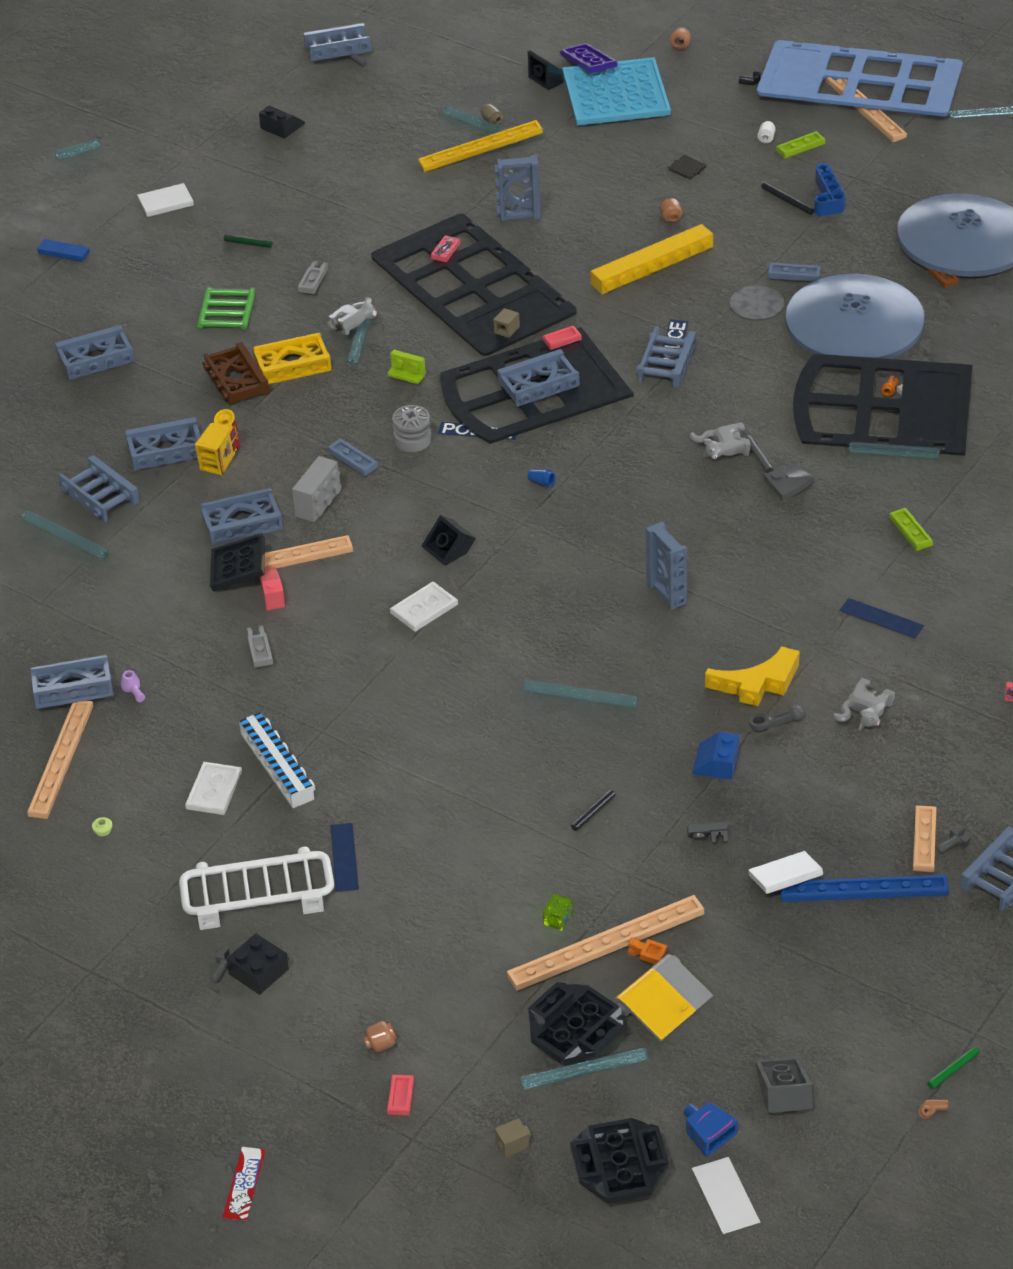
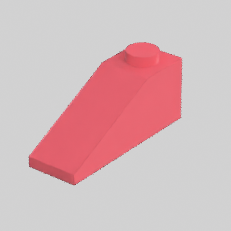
(272, 589)

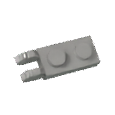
(312, 278)
(259, 647)

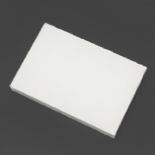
(165, 200)
(424, 606)
(213, 788)
(785, 872)

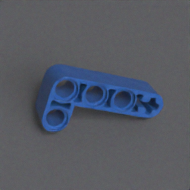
(832, 197)

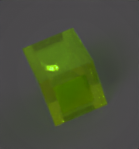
(557, 911)

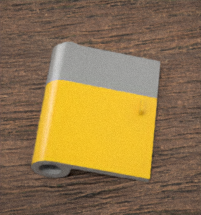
(664, 997)

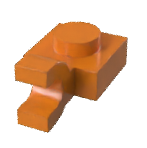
(649, 951)

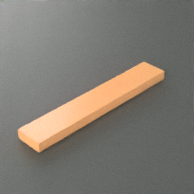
(308, 552)

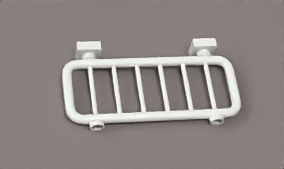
(209, 914)

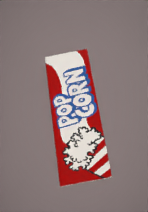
(244, 1183)

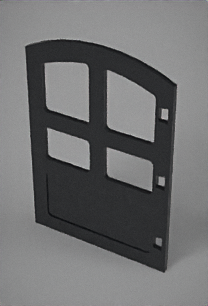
(597, 388)
(930, 407)

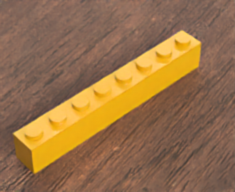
(651, 259)

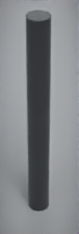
(787, 198)

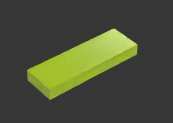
(800, 144)
(911, 529)

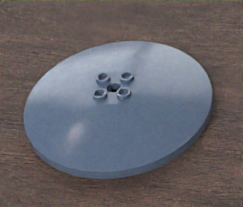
(958, 234)
(881, 326)

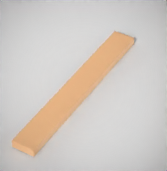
(875, 116)
(60, 759)

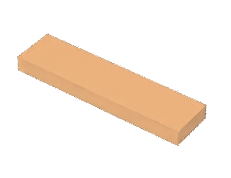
(924, 839)

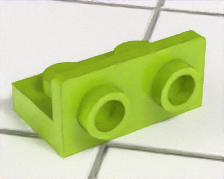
(407, 367)

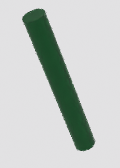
(251, 241)

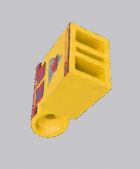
(218, 443)

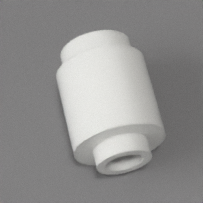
(766, 132)

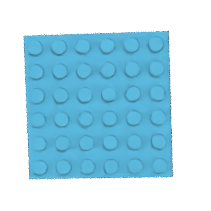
(617, 93)

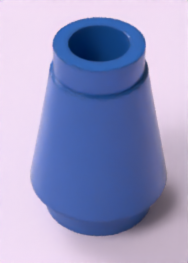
(542, 476)

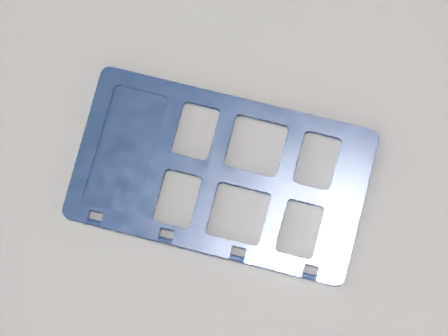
(800, 70)

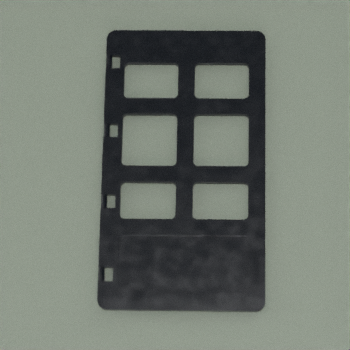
(533, 302)

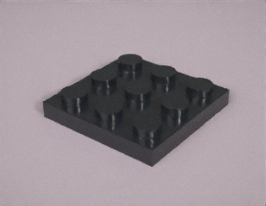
(237, 562)

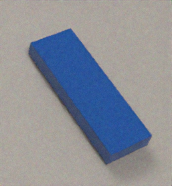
(63, 250)

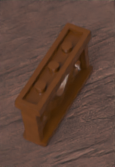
(236, 355)

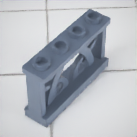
(533, 203)
(78, 347)
(546, 364)
(149, 436)
(233, 529)
(663, 547)
(50, 691)

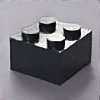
(257, 963)

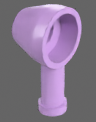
(131, 683)

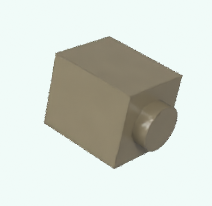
(506, 323)
(512, 1137)

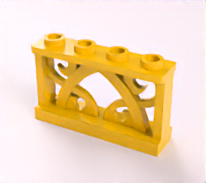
(281, 370)

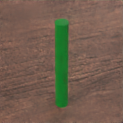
(952, 1068)

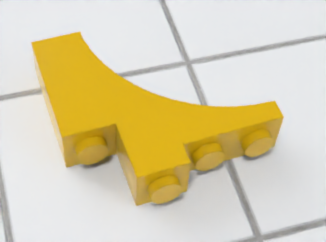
(752, 682)

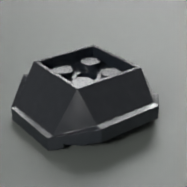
(573, 1022)
(620, 1159)

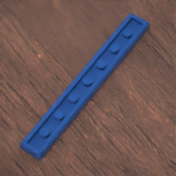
(866, 888)

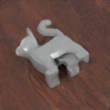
(352, 315)
(726, 441)
(866, 704)

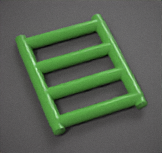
(226, 313)

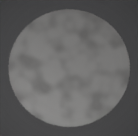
(757, 302)

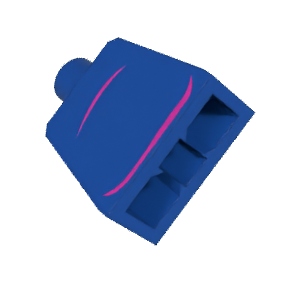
(709, 1127)

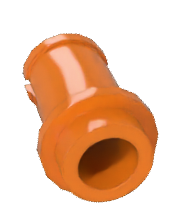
(888, 388)

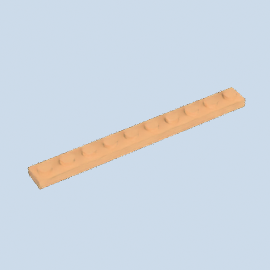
(604, 942)

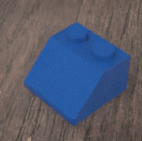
(717, 756)

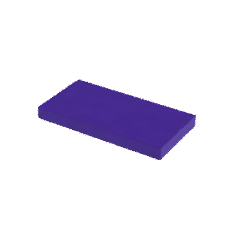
(588, 58)

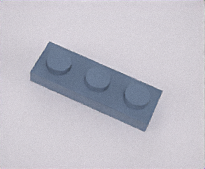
(794, 272)
(352, 457)

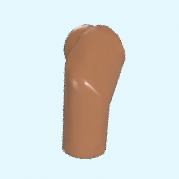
(929, 1107)

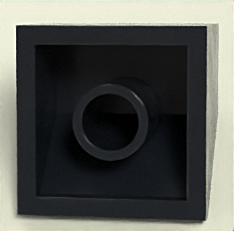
(543, 71)
(279, 122)
(448, 540)

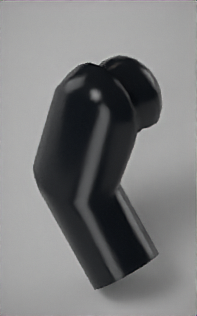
(750, 80)

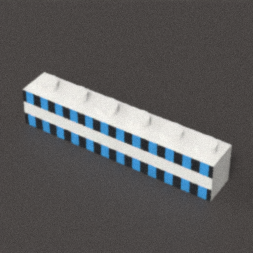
(277, 760)

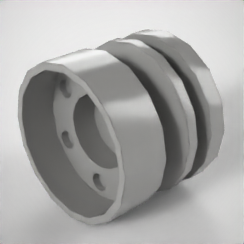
(411, 428)

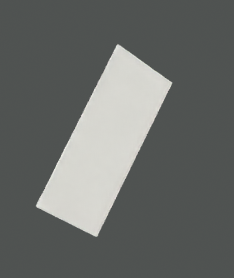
(726, 1195)

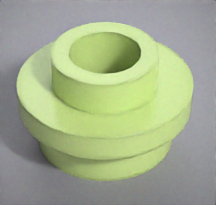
(102, 826)

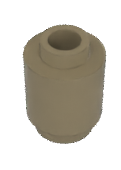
(491, 114)

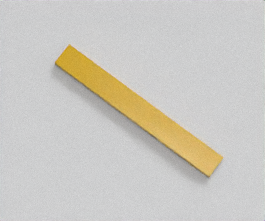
(480, 146)

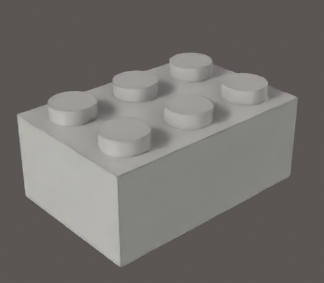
(316, 489)

